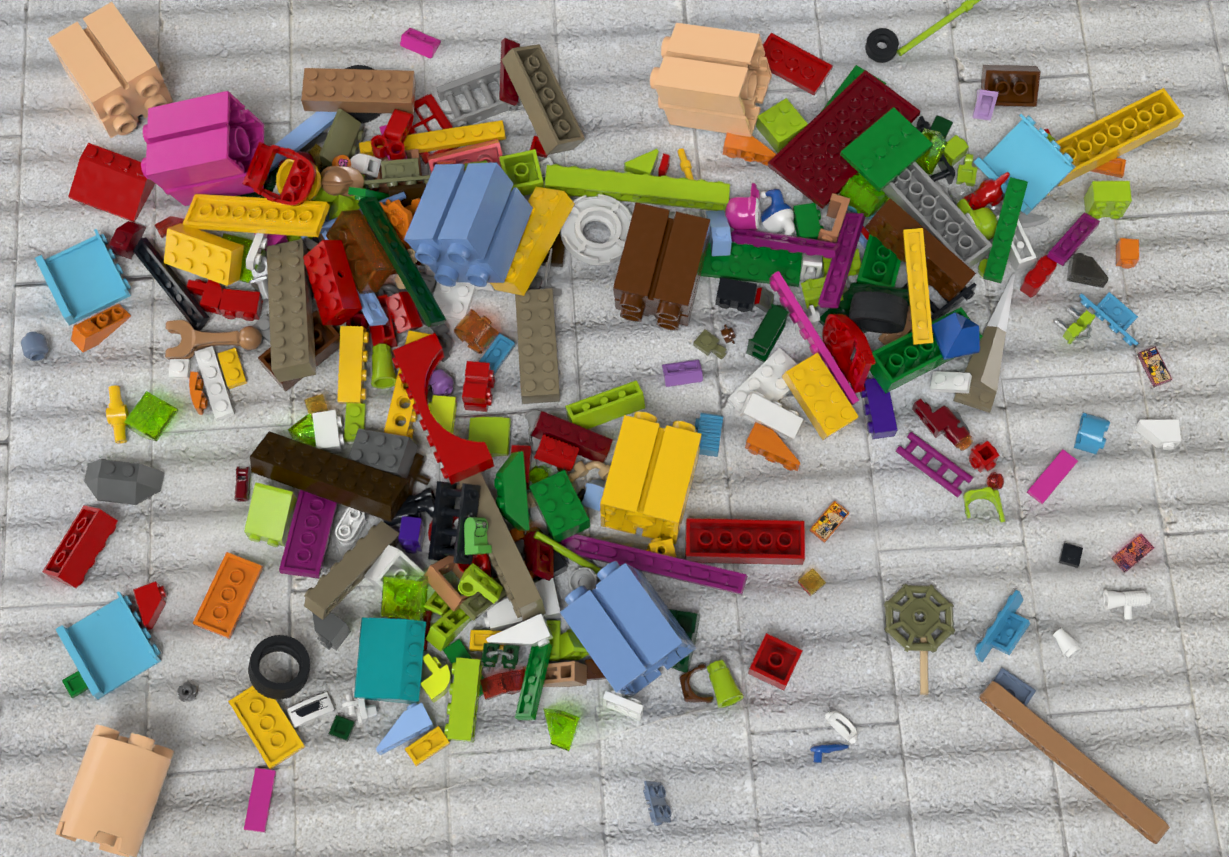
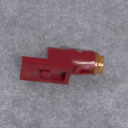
(944, 422)
(538, 555)

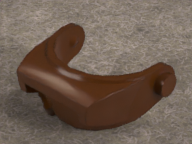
(688, 694)

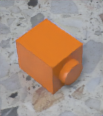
(1127, 253)

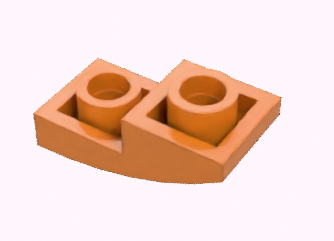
(198, 398)

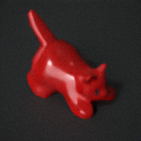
(987, 193)

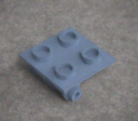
(656, 795)

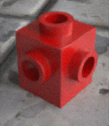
(983, 457)

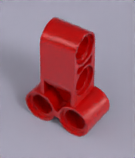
(393, 136)

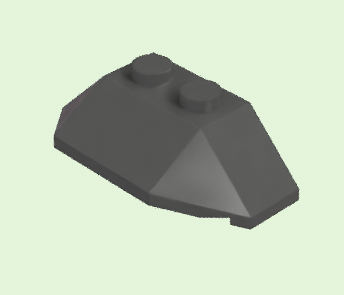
(122, 481)

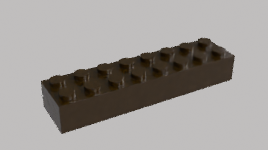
(329, 476)

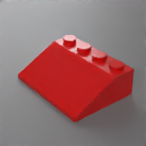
(110, 183)

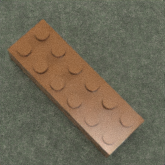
(358, 90)

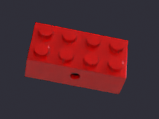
(332, 282)

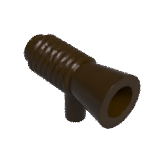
(414, 474)

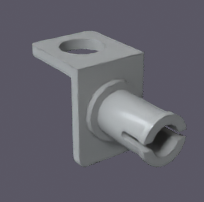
(261, 279)

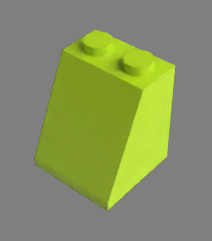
(270, 514)

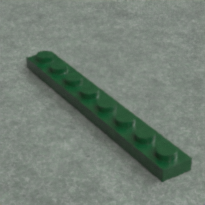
(402, 262)

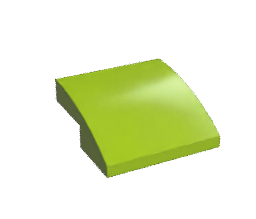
(492, 431)

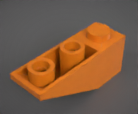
(747, 148)
(98, 327)
(768, 444)

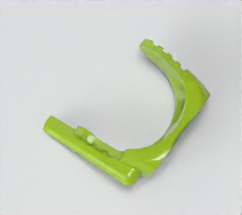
(985, 493)

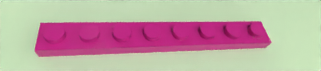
(808, 332)

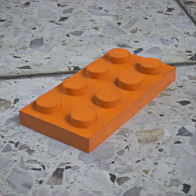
(228, 595)

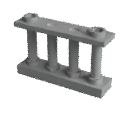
(464, 86)

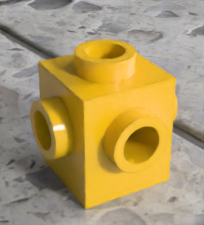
(664, 546)

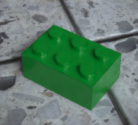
(559, 506)

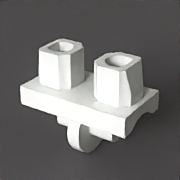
(363, 712)

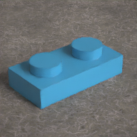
(498, 352)

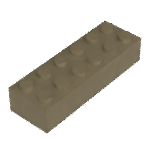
(543, 99)
(537, 347)

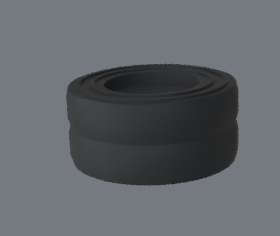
(881, 35)

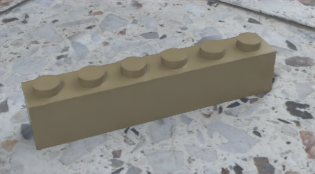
(350, 570)

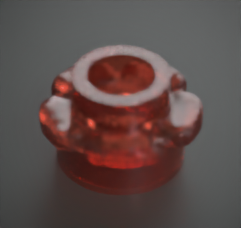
(995, 481)

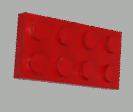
(795, 64)

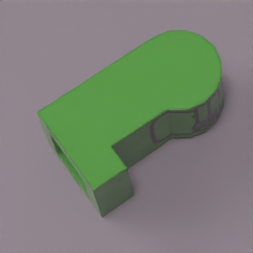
(476, 536)

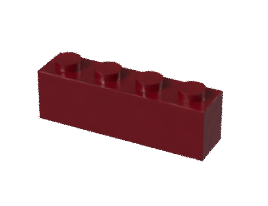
(590, 444)

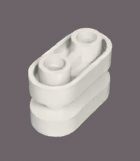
(350, 527)

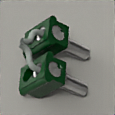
(509, 656)

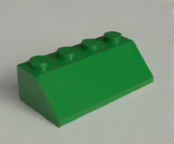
(878, 264)

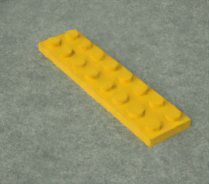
(255, 215)

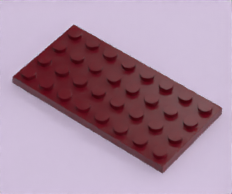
(813, 156)

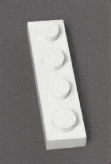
(214, 383)

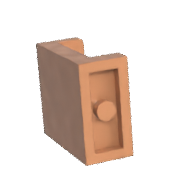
(837, 209)

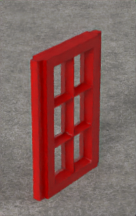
(437, 114)

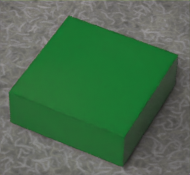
(75, 684)

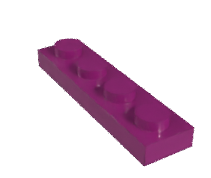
(1073, 239)

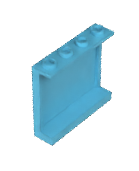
(84, 278)

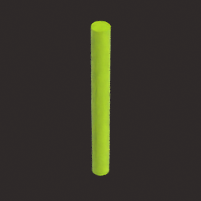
(566, 552)

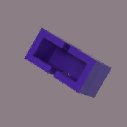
(411, 534)

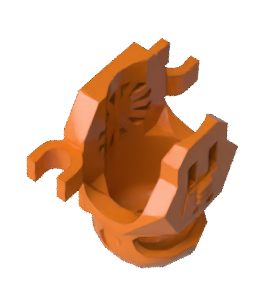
(400, 216)

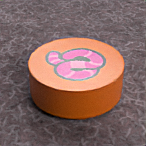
(341, 160)

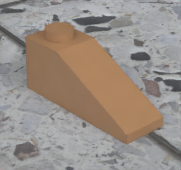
(565, 674)

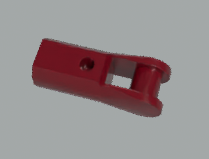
(242, 486)

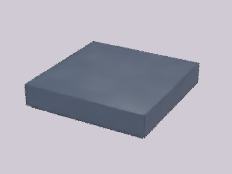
(1014, 686)

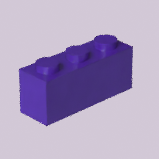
(879, 410)

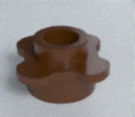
(728, 334)

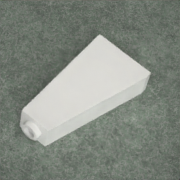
(502, 615)

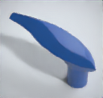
(818, 750)

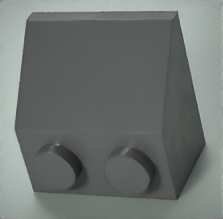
(330, 630)

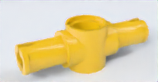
(117, 414)

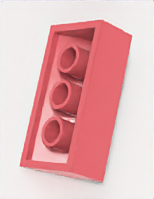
(482, 151)

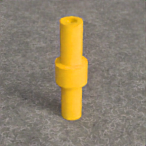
(685, 164)

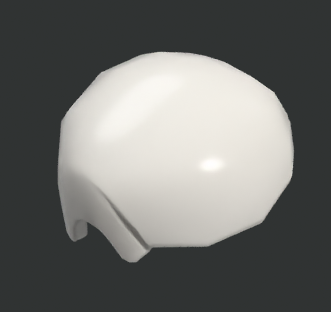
(581, 577)

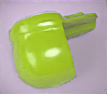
(982, 218)

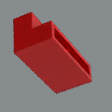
(384, 333)

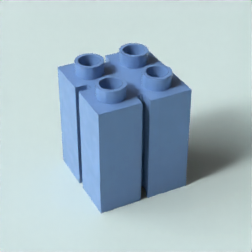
(468, 224)
(626, 628)

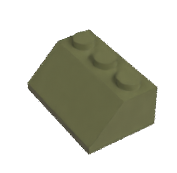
(342, 138)

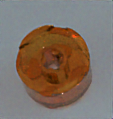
(476, 331)

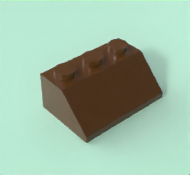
(1014, 84)

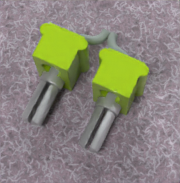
(1083, 322)

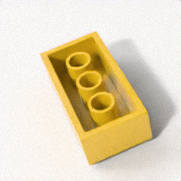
(203, 254)
(820, 396)

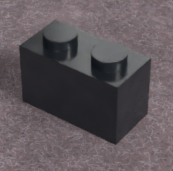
(735, 294)

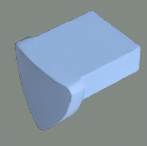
(593, 494)

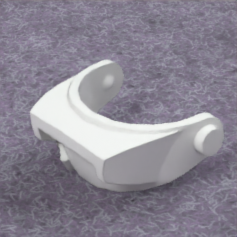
(832, 717)

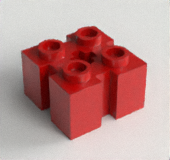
(478, 386)

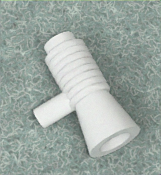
(1126, 599)

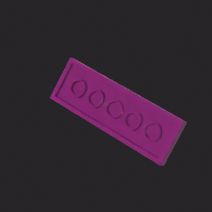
(308, 536)

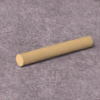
(923, 670)

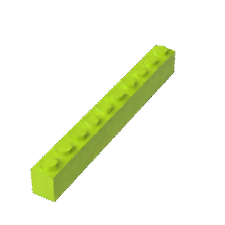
(638, 188)

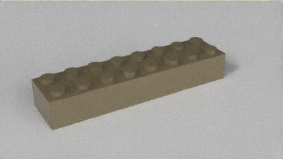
(290, 312)
(506, 557)

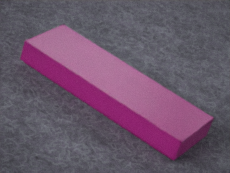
(1052, 476)
(260, 800)

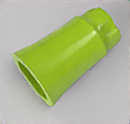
(382, 367)
(723, 684)

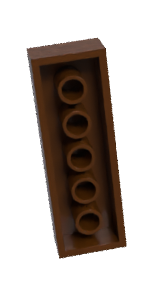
(944, 268)

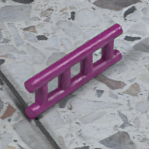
(946, 464)

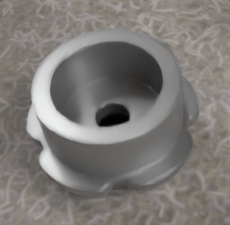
(187, 697)

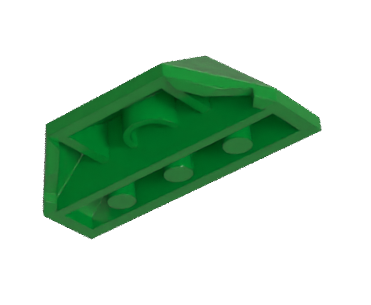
(512, 491)

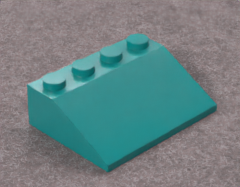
(390, 660)

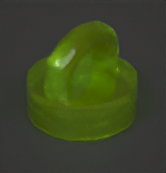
(538, 473)

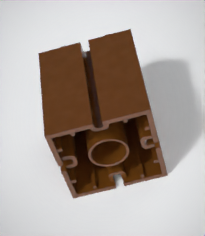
(661, 266)

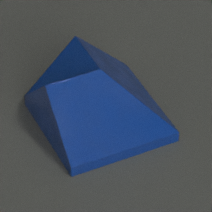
(956, 336)

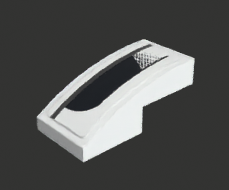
(310, 709)

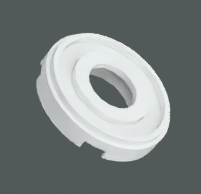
(600, 209)

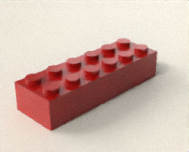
(745, 541)

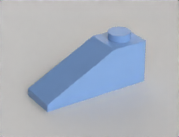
(720, 233)
(408, 726)

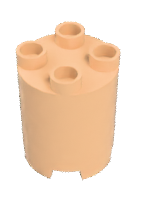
(115, 791)

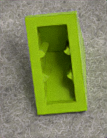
(643, 164)

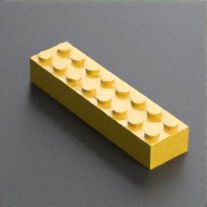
(1120, 132)

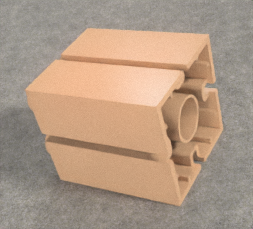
(111, 69)
(712, 79)

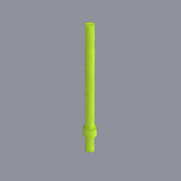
(966, 6)

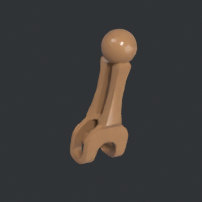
(193, 340)

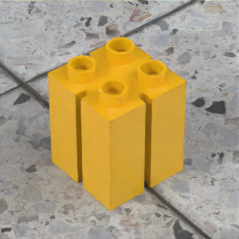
(650, 477)

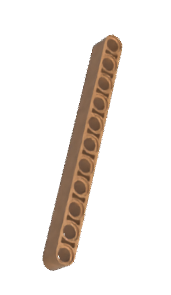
(1074, 762)

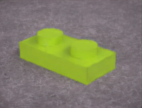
(354, 419)

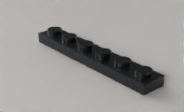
(171, 284)

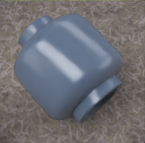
(34, 346)

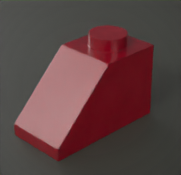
(126, 239)

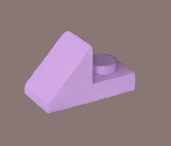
(985, 104)

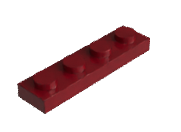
(507, 90)

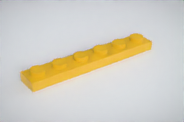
(918, 286)

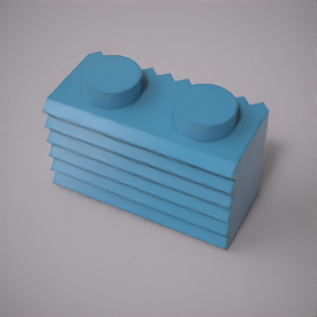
(710, 428)

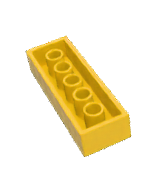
(547, 217)

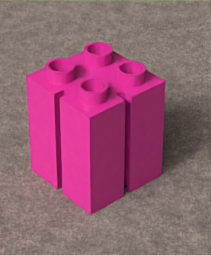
(201, 146)

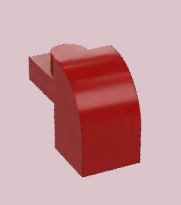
(210, 293)

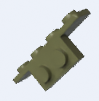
(398, 171)

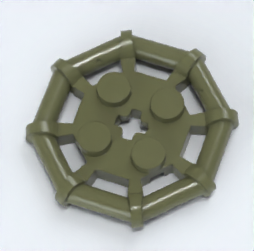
(915, 628)

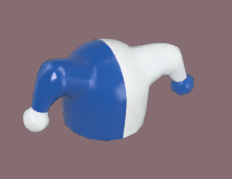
(778, 215)

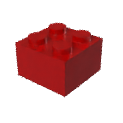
(775, 662)

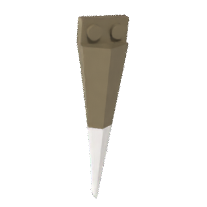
(987, 363)

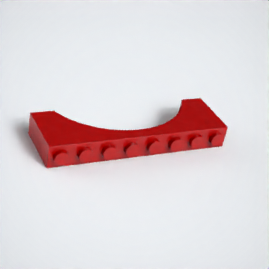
(458, 456)

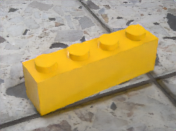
(351, 364)

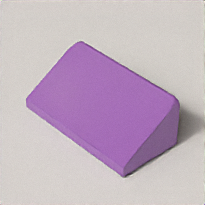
(682, 373)

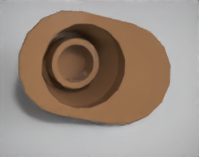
(338, 179)

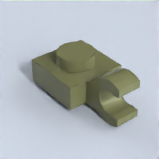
(709, 343)

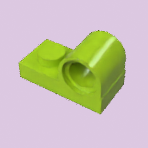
(475, 581)

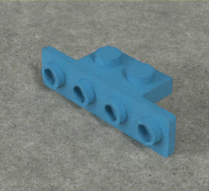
(1115, 313)
(1005, 631)

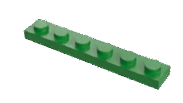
(1005, 230)

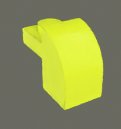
(439, 682)

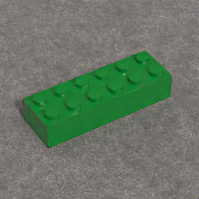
(903, 361)

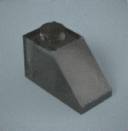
(1086, 271)

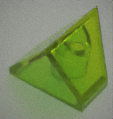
(304, 431)
(561, 727)

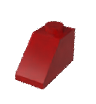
(150, 602)

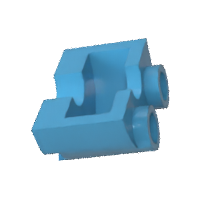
(1091, 433)

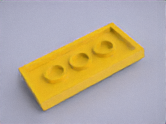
(266, 726)

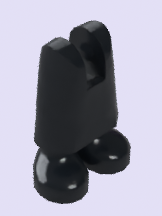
(414, 505)

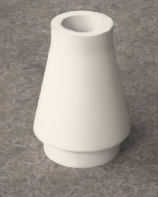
(1067, 644)

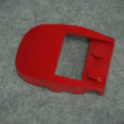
(298, 181)
(840, 338)

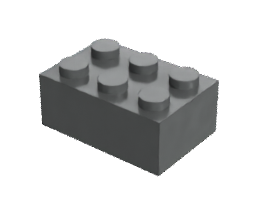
(384, 451)

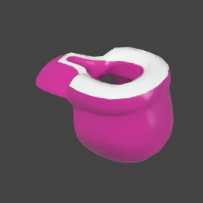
(744, 211)

